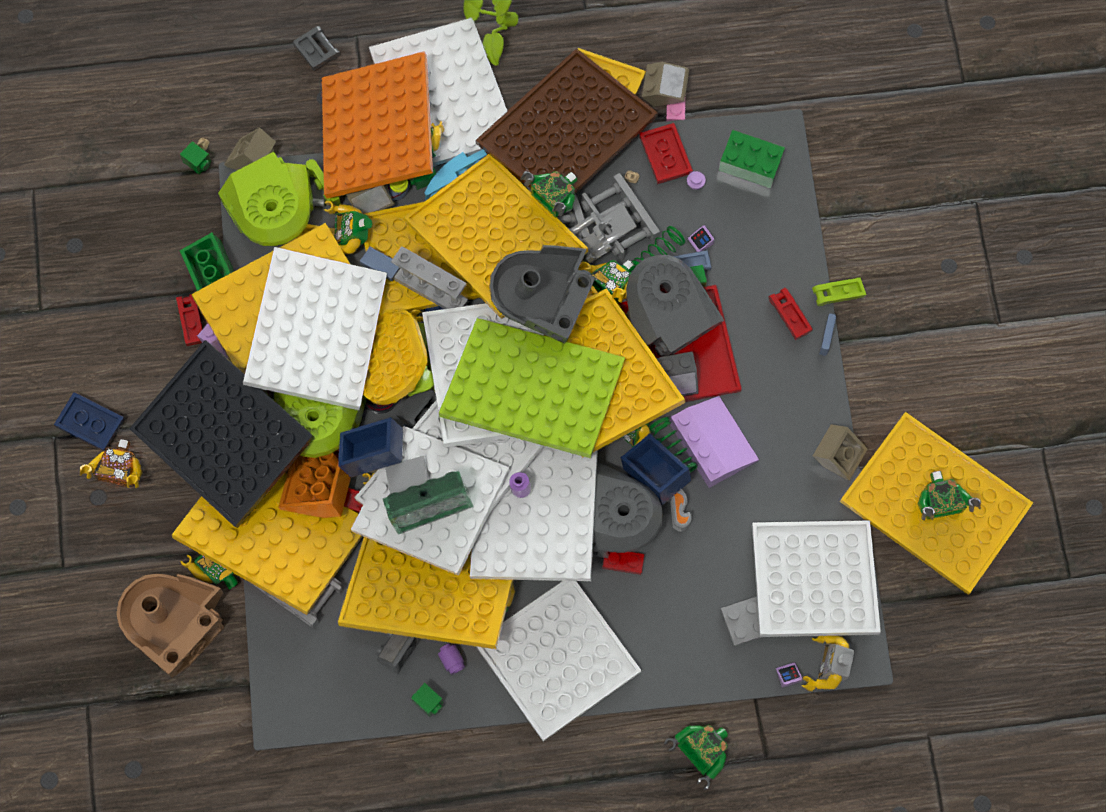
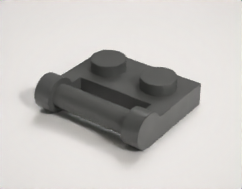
(312, 52)

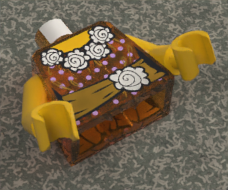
(115, 466)

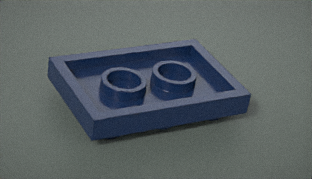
(89, 421)

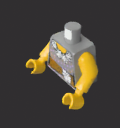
(834, 664)

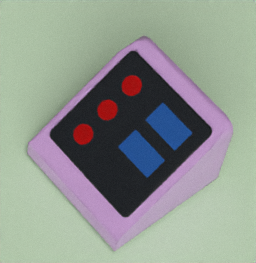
(701, 239)
(789, 675)

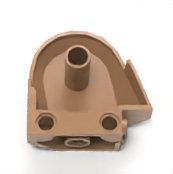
(170, 618)

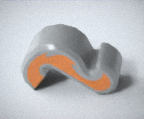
(680, 520)

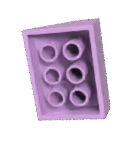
(713, 440)

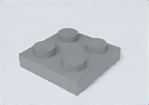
(742, 621)

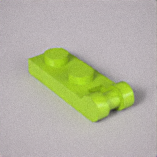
(316, 172)
(839, 291)

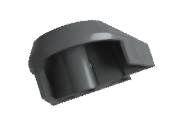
(542, 289)
(669, 304)
(625, 513)

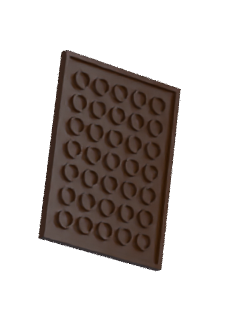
(568, 123)

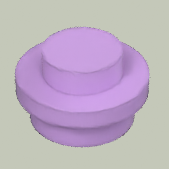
(696, 180)

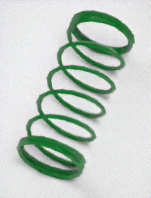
(681, 243)
(667, 422)

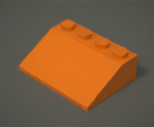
(315, 486)

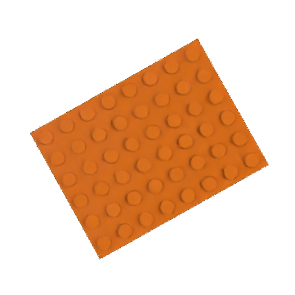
(376, 125)

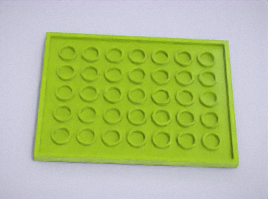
(532, 387)

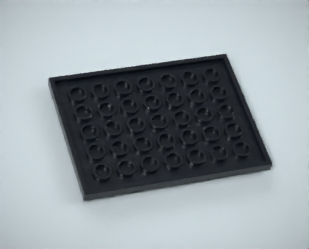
(221, 434)

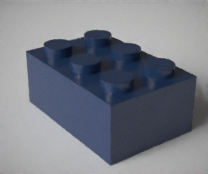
(370, 447)
(656, 468)

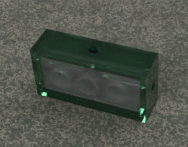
(427, 502)

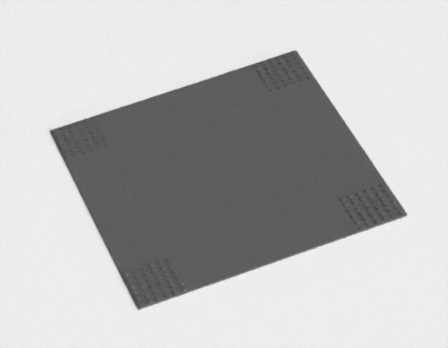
(327, 679)

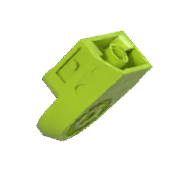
(269, 200)
(321, 420)

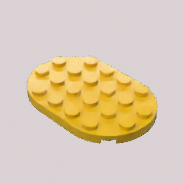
(395, 358)

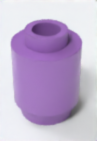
(520, 485)
(451, 658)

